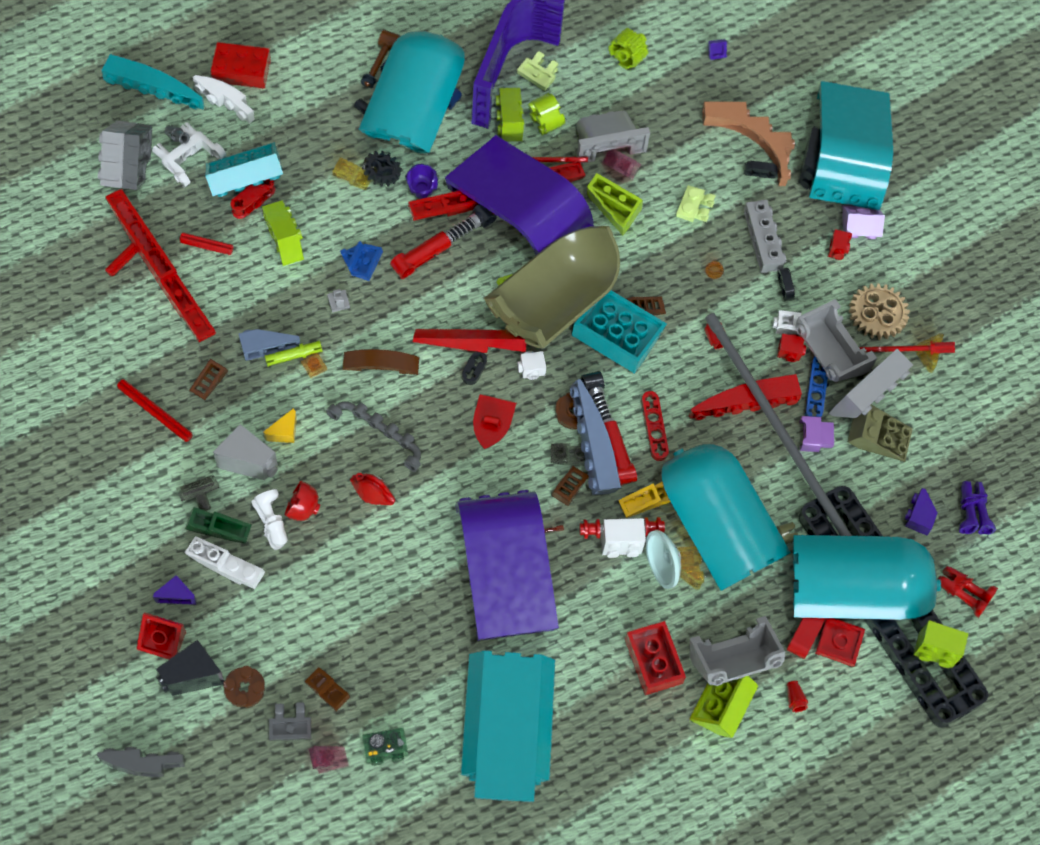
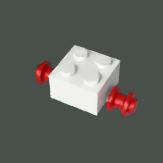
(621, 535)

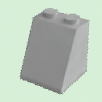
(246, 455)

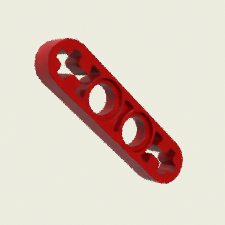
(654, 426)

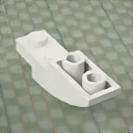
(222, 93)
(224, 563)

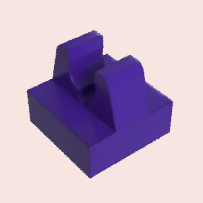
(717, 49)

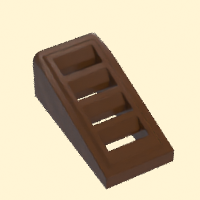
(645, 300)
(217, 378)
(561, 496)

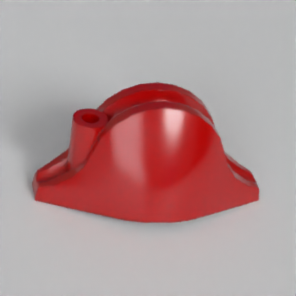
(372, 489)

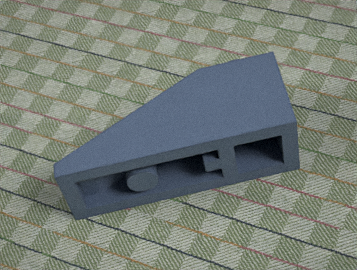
(261, 342)

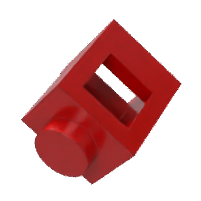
(839, 244)

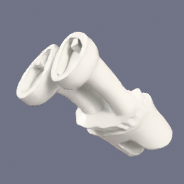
(274, 525)

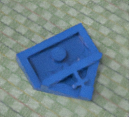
(362, 259)

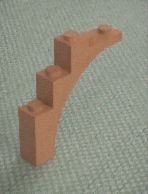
(737, 118)

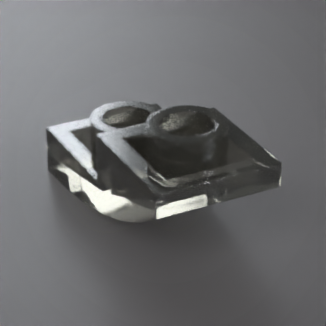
(567, 455)

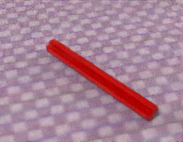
(154, 410)

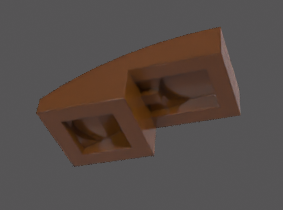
(327, 689)

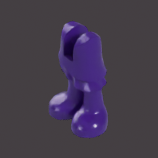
(968, 503)

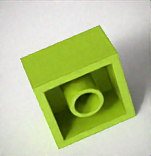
(940, 644)

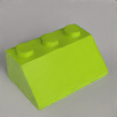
(724, 705)

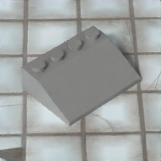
(873, 386)

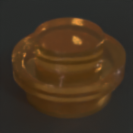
(714, 270)

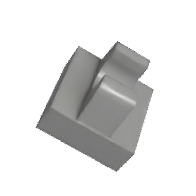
(338, 300)

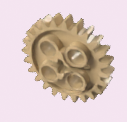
(882, 298)

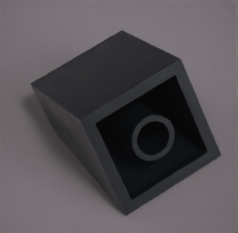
(810, 159)
(189, 671)

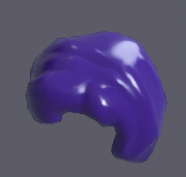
(422, 180)

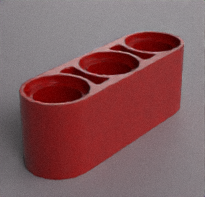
(805, 636)

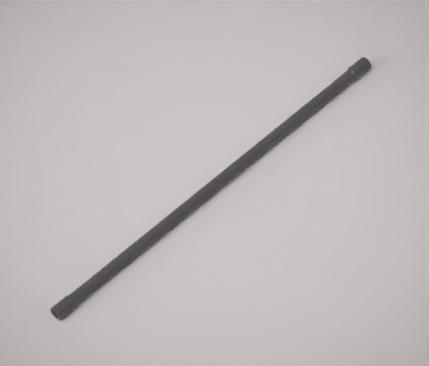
(717, 328)

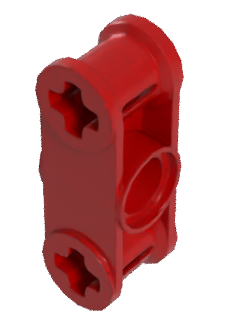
(251, 198)

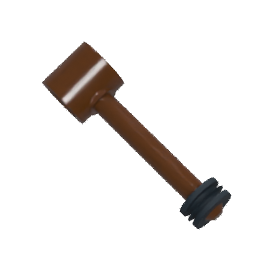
(385, 41)

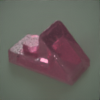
(328, 758)

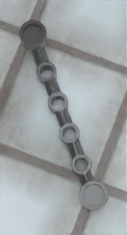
(375, 421)

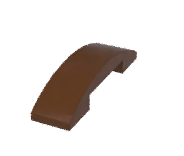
(381, 360)

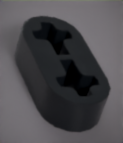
(760, 169)
(786, 284)
(477, 369)

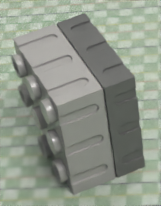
(124, 154)

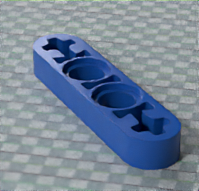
(816, 388)

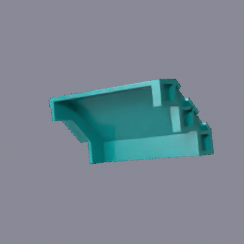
(508, 724)

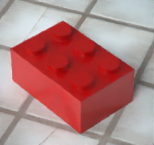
(241, 65)
(655, 658)

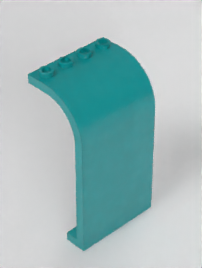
(853, 146)

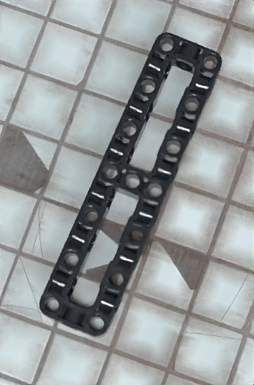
(888, 631)

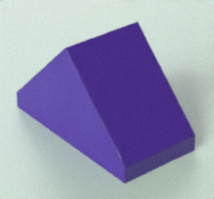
(174, 593)

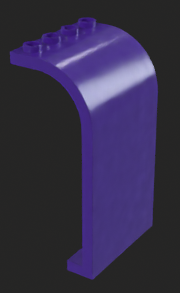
(519, 22)
(521, 192)
(508, 565)

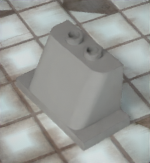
(610, 132)

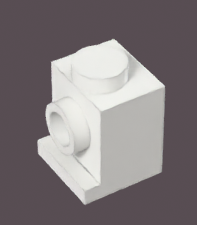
(785, 322)

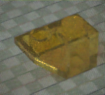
(690, 567)

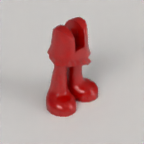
(961, 582)

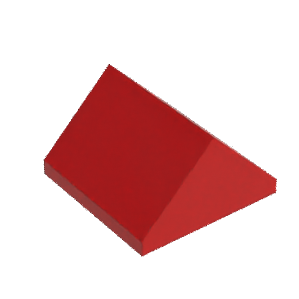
(160, 636)

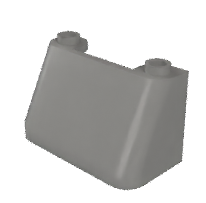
(833, 343)
(738, 656)

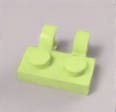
(536, 74)
(690, 204)

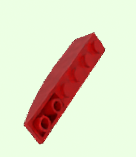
(739, 398)

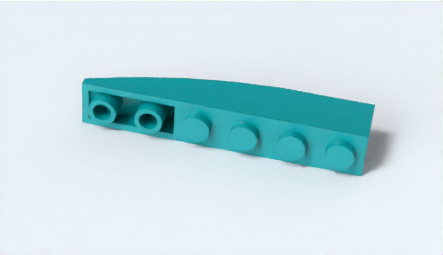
(149, 80)

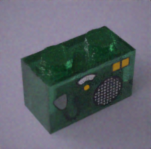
(385, 746)

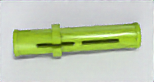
(293, 353)

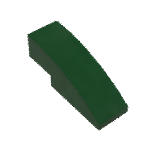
(218, 525)

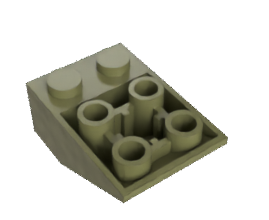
(880, 434)

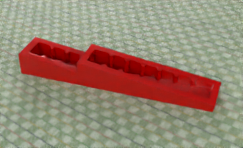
(470, 339)

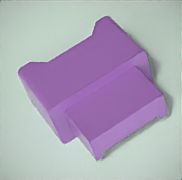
(816, 434)

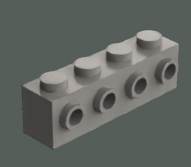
(764, 236)

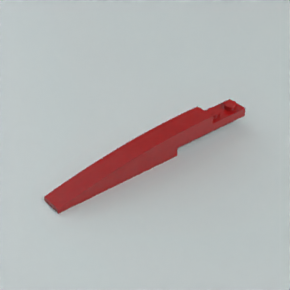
(458, 203)
(160, 266)

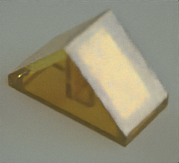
(930, 361)

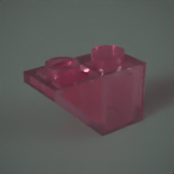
(621, 163)

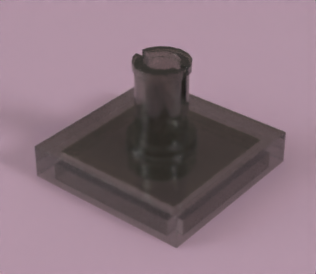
(198, 490)

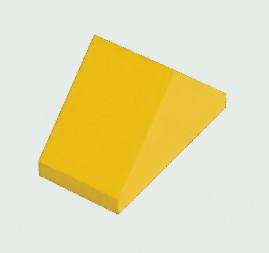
(283, 429)

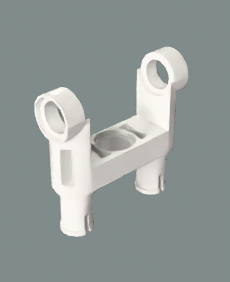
(173, 159)

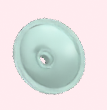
(663, 559)

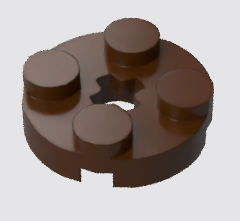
(563, 414)
(242, 698)

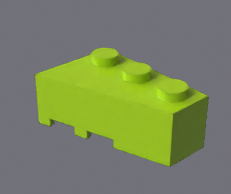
(510, 114)
(614, 202)
(284, 232)

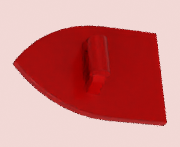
(492, 419)

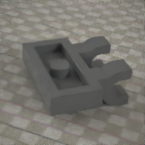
(289, 728)

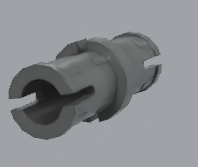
(177, 134)

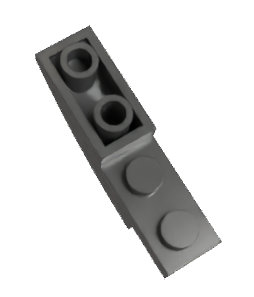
(132, 761)

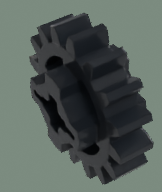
(381, 168)

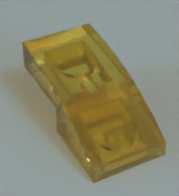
(351, 172)

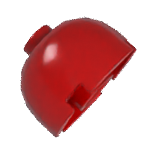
(303, 502)

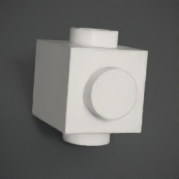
(532, 365)

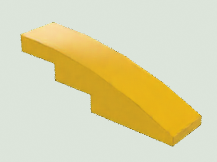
(644, 500)

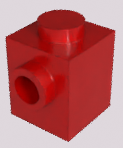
(791, 347)

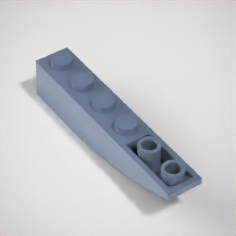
(595, 443)

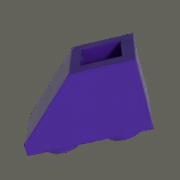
(922, 514)

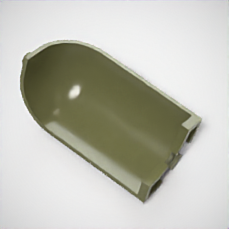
(557, 285)

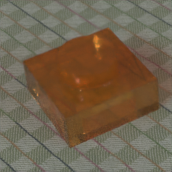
(314, 365)

